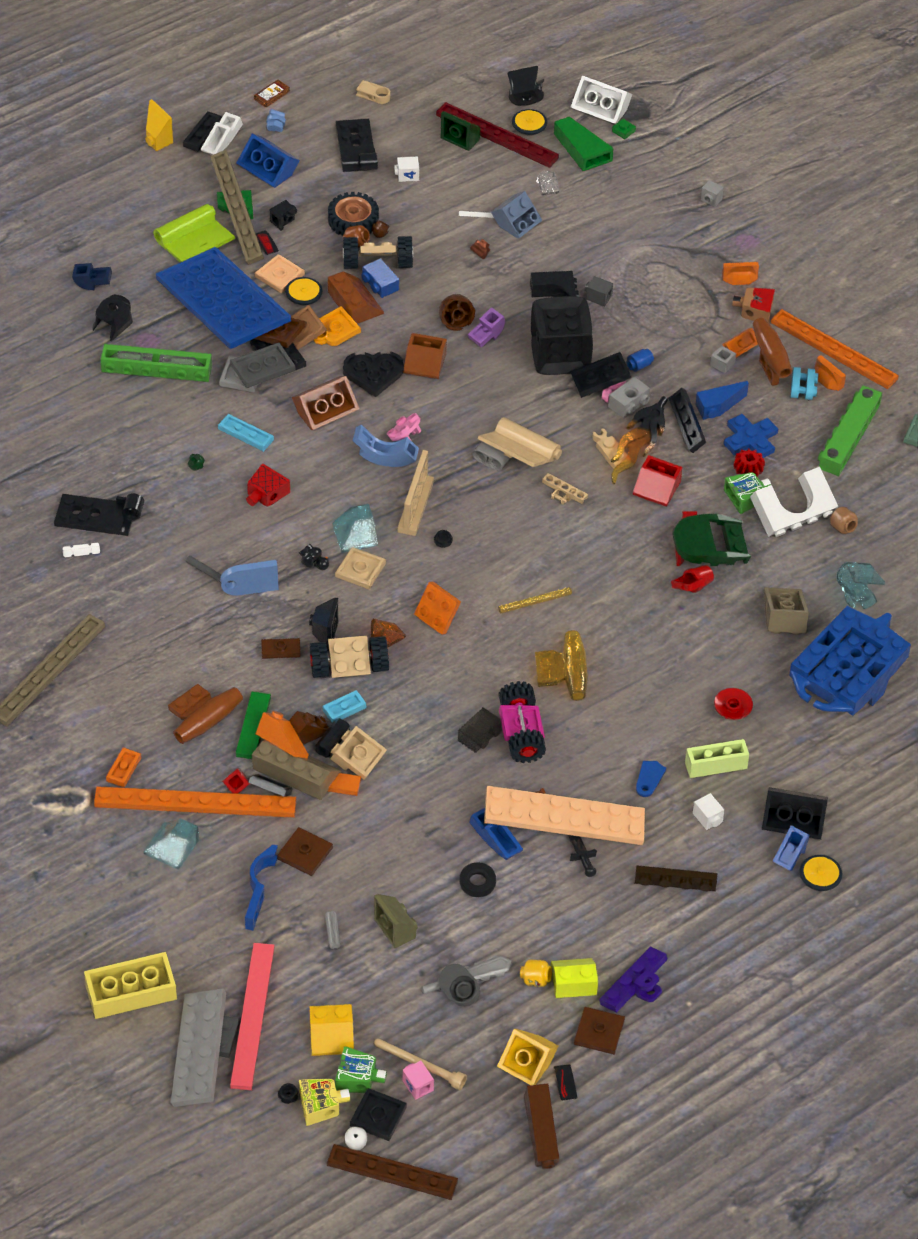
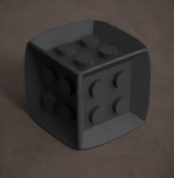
(561, 334)

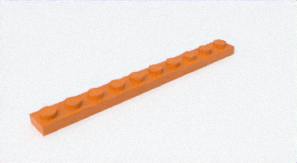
(195, 802)

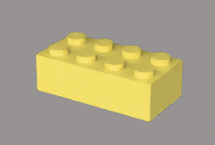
(130, 985)

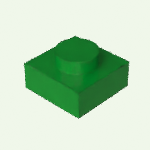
(623, 128)

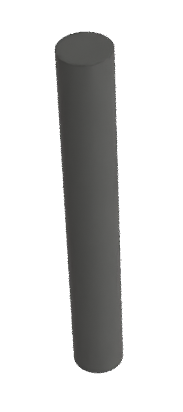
(204, 568)

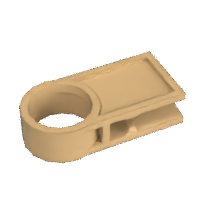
(371, 91)

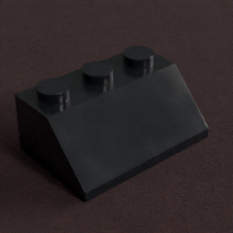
(795, 809)

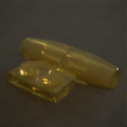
(568, 666)

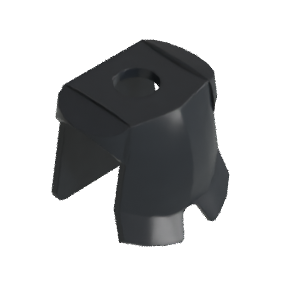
(524, 87)
(117, 318)

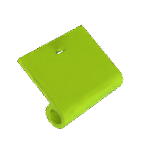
(192, 233)

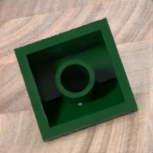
(459, 131)

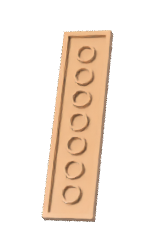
(564, 815)

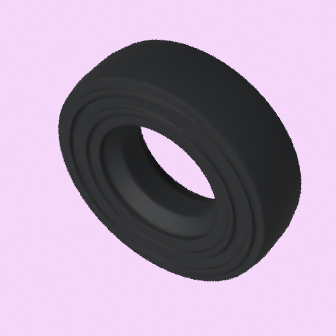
(477, 890)

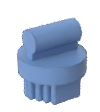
(275, 120)

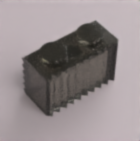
(479, 730)

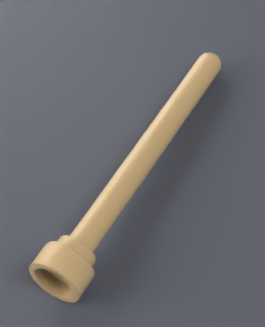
(456, 1080)

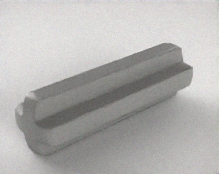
(332, 929)

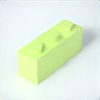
(717, 758)

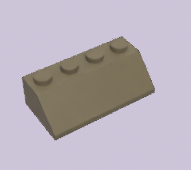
(300, 773)

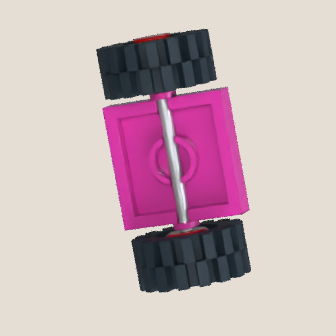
(521, 722)

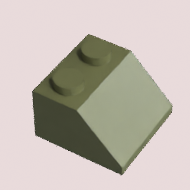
(394, 920)

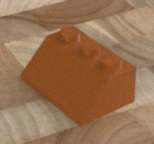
(353, 297)
(326, 402)

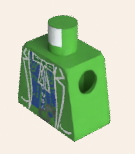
(741, 487)
(358, 1071)

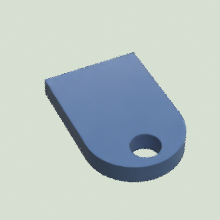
(250, 578)

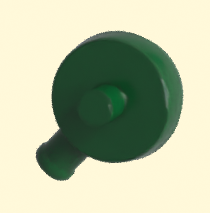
(196, 462)

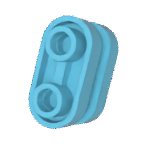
(810, 390)

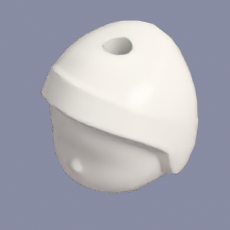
(353, 1142)

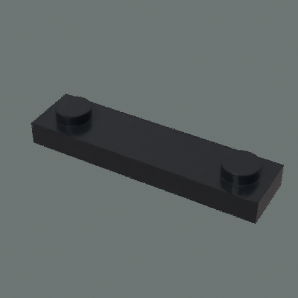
(687, 420)

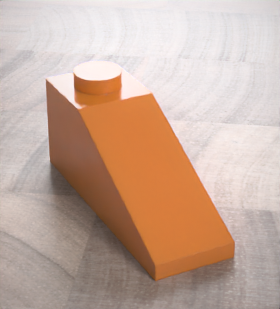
(281, 734)

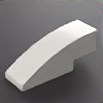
(222, 134)

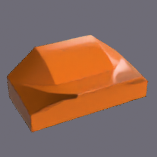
(740, 273)
(829, 375)

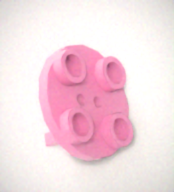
(405, 427)

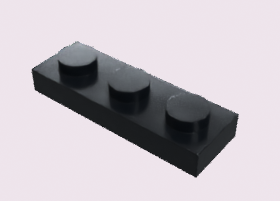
(201, 131)

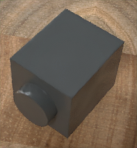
(599, 291)

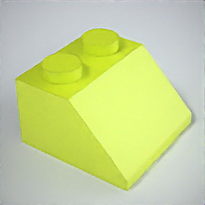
(574, 977)

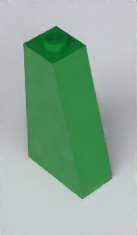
(582, 144)

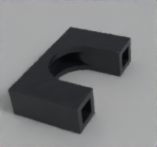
(553, 284)

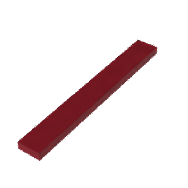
(504, 137)

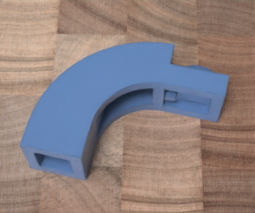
(385, 453)

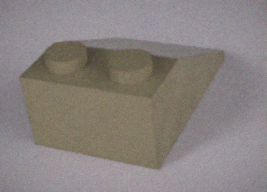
(785, 610)

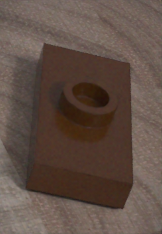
(280, 648)

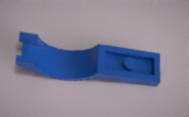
(264, 860)

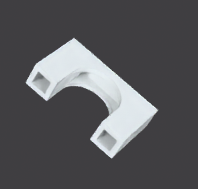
(777, 519)

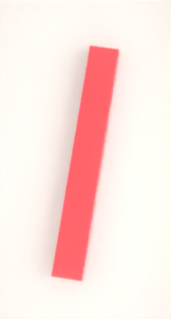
(252, 1017)

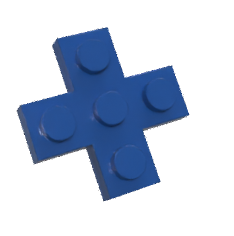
(750, 435)

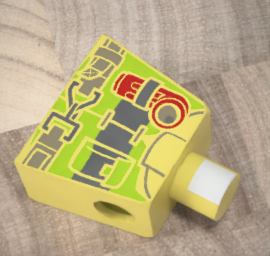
(321, 1099)

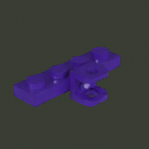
(637, 979)

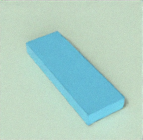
(246, 432)

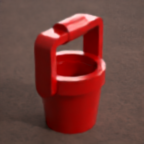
(694, 579)

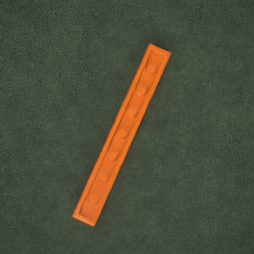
(834, 349)

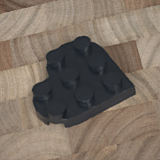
(373, 372)

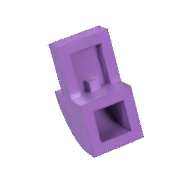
(490, 327)

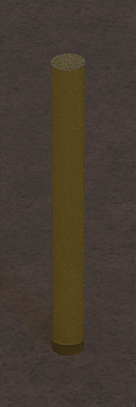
(535, 600)

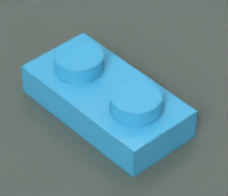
(344, 706)

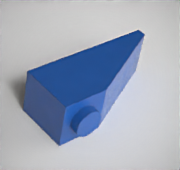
(718, 400)

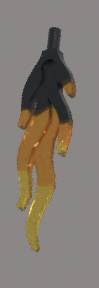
(652, 421)

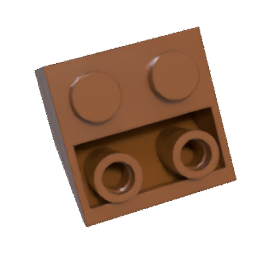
(425, 355)

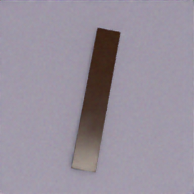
(392, 1172)

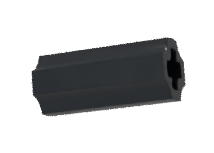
(332, 737)

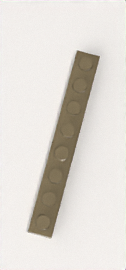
(237, 207)
(49, 668)

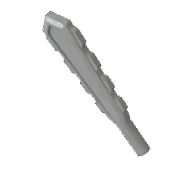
(494, 967)

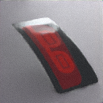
(266, 242)

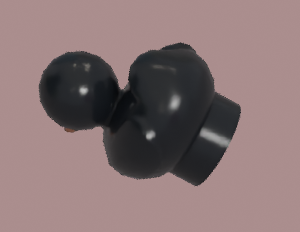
(313, 554)

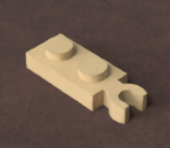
(608, 447)

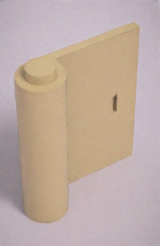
(522, 443)

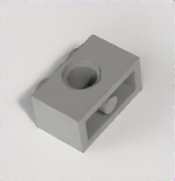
(629, 397)

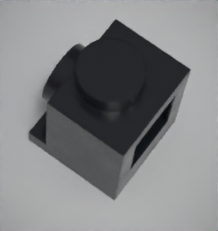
(282, 214)

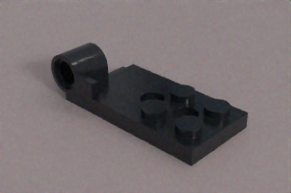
(356, 157)
(114, 515)

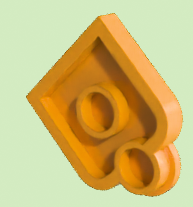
(339, 328)

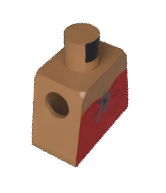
(756, 303)

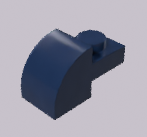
(88, 277)

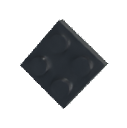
(378, 1114)

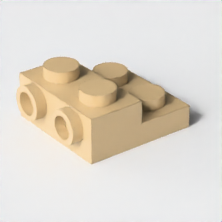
(357, 752)

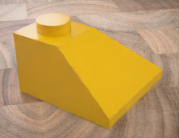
(158, 127)
(527, 1056)

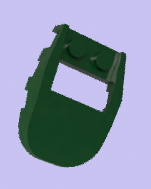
(696, 542)

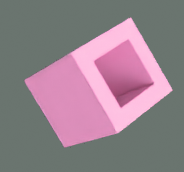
(418, 1079)

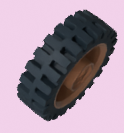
(352, 211)

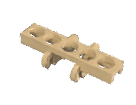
(569, 495)

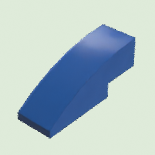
(496, 836)

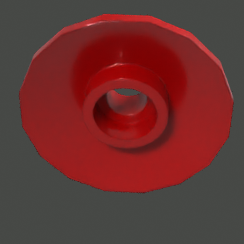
(733, 698)

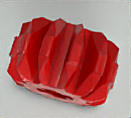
(749, 462)

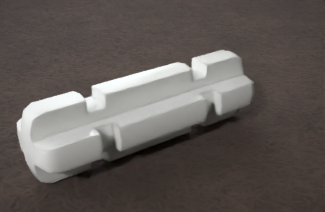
(80, 550)

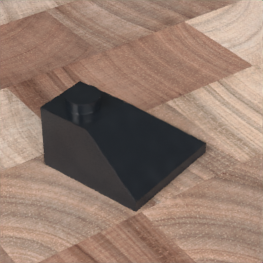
(325, 621)

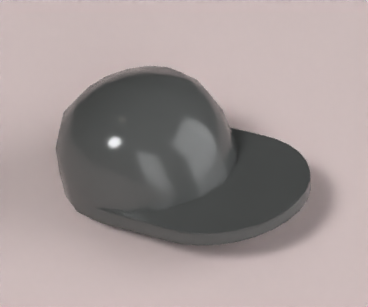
(459, 985)

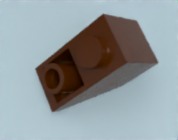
(308, 726)

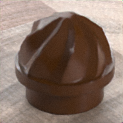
(380, 229)

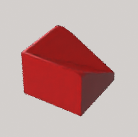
(236, 781)

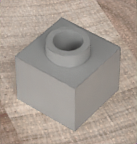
(712, 193)
(723, 359)

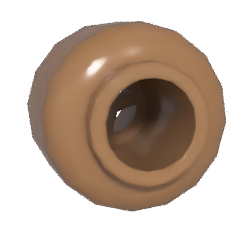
(844, 520)

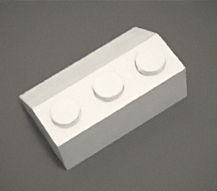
(601, 100)

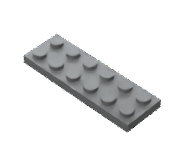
(198, 1048)

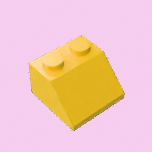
(331, 1029)

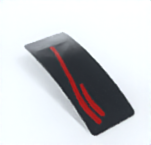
(565, 1082)

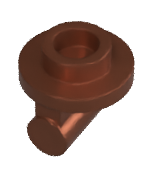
(480, 248)

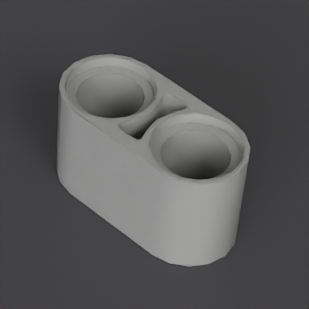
(490, 456)

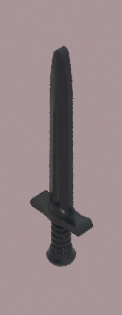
(583, 855)

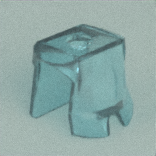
(855, 586)

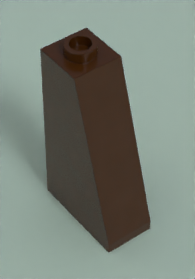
(541, 1125)

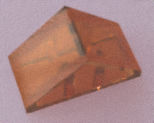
(390, 630)

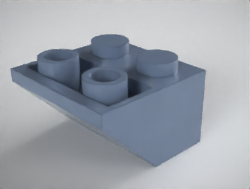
(517, 215)

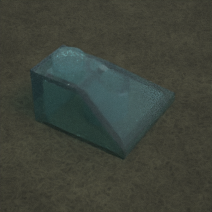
(355, 528)
(173, 842)

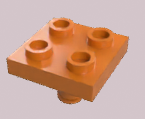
(437, 608)

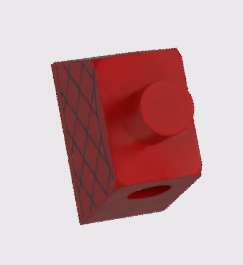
(267, 486)

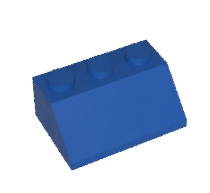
(267, 160)

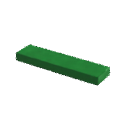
(248, 739)

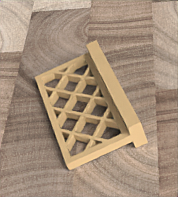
(416, 498)

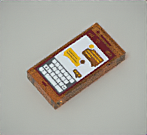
(271, 93)

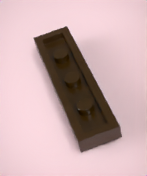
(675, 878)

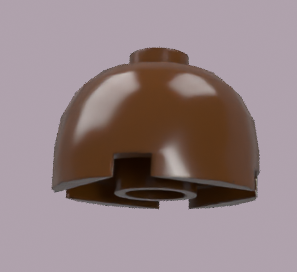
(456, 312)

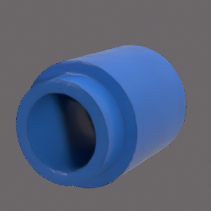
(639, 360)

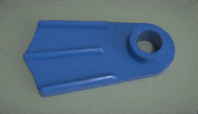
(649, 777)

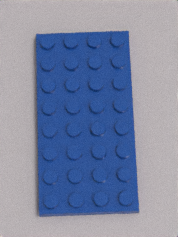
(223, 297)

